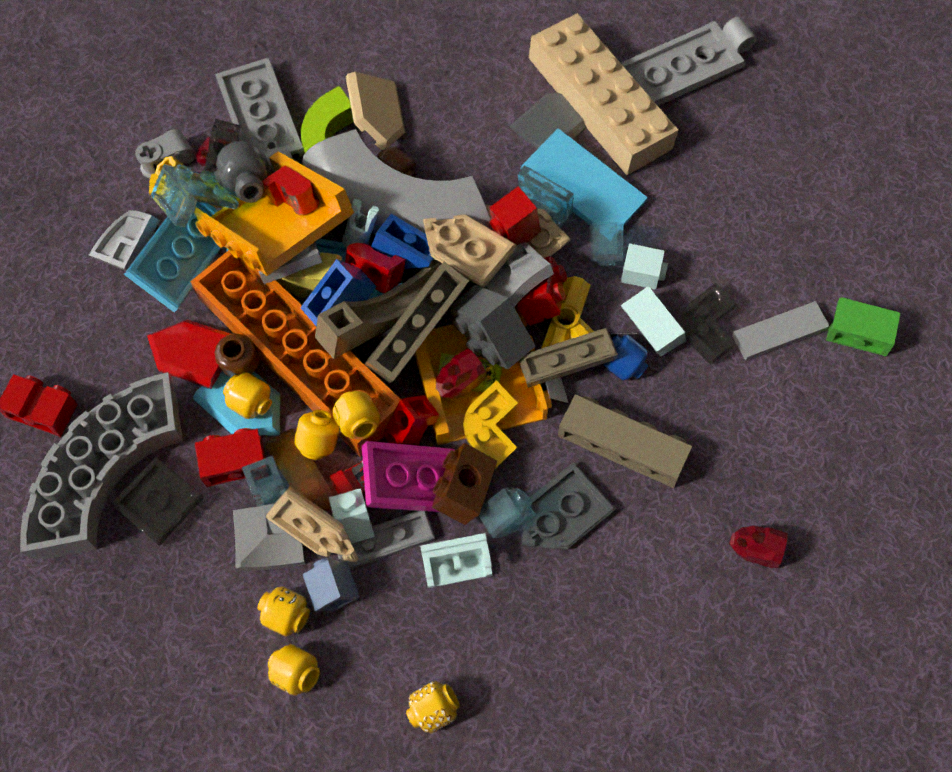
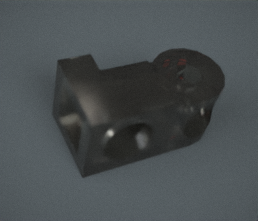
(221, 135)

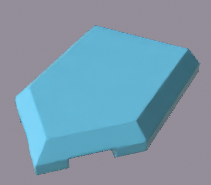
(214, 403)

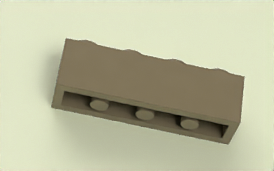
(416, 322)
(624, 440)

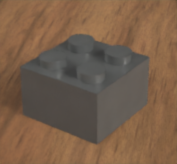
(491, 326)

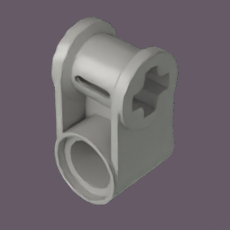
(169, 144)

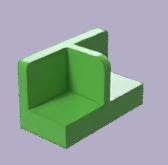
(864, 326)

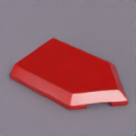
(187, 352)

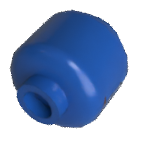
(630, 358)

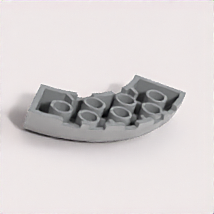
(365, 177)
(91, 461)

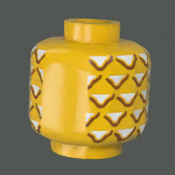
(432, 707)

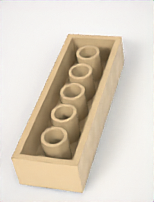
(602, 93)

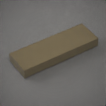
(568, 357)

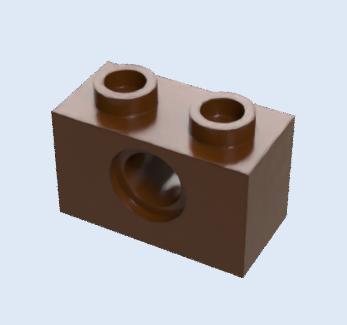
(475, 471)

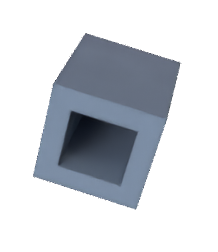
(330, 584)

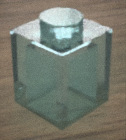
(606, 242)
(264, 481)
(506, 512)

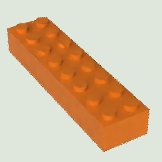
(288, 341)

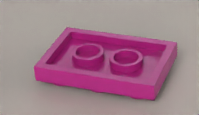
(401, 475)

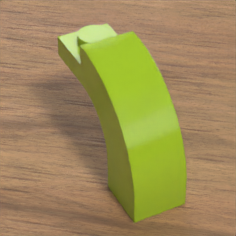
(326, 117)

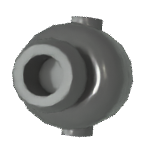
(242, 170)

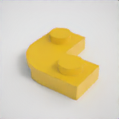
(482, 419)

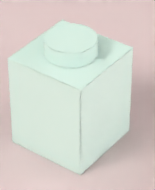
(644, 266)
(352, 512)

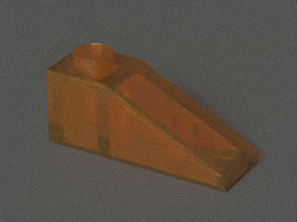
(299, 470)

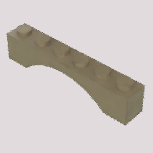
(357, 322)

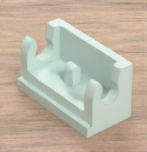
(654, 321)
(456, 560)

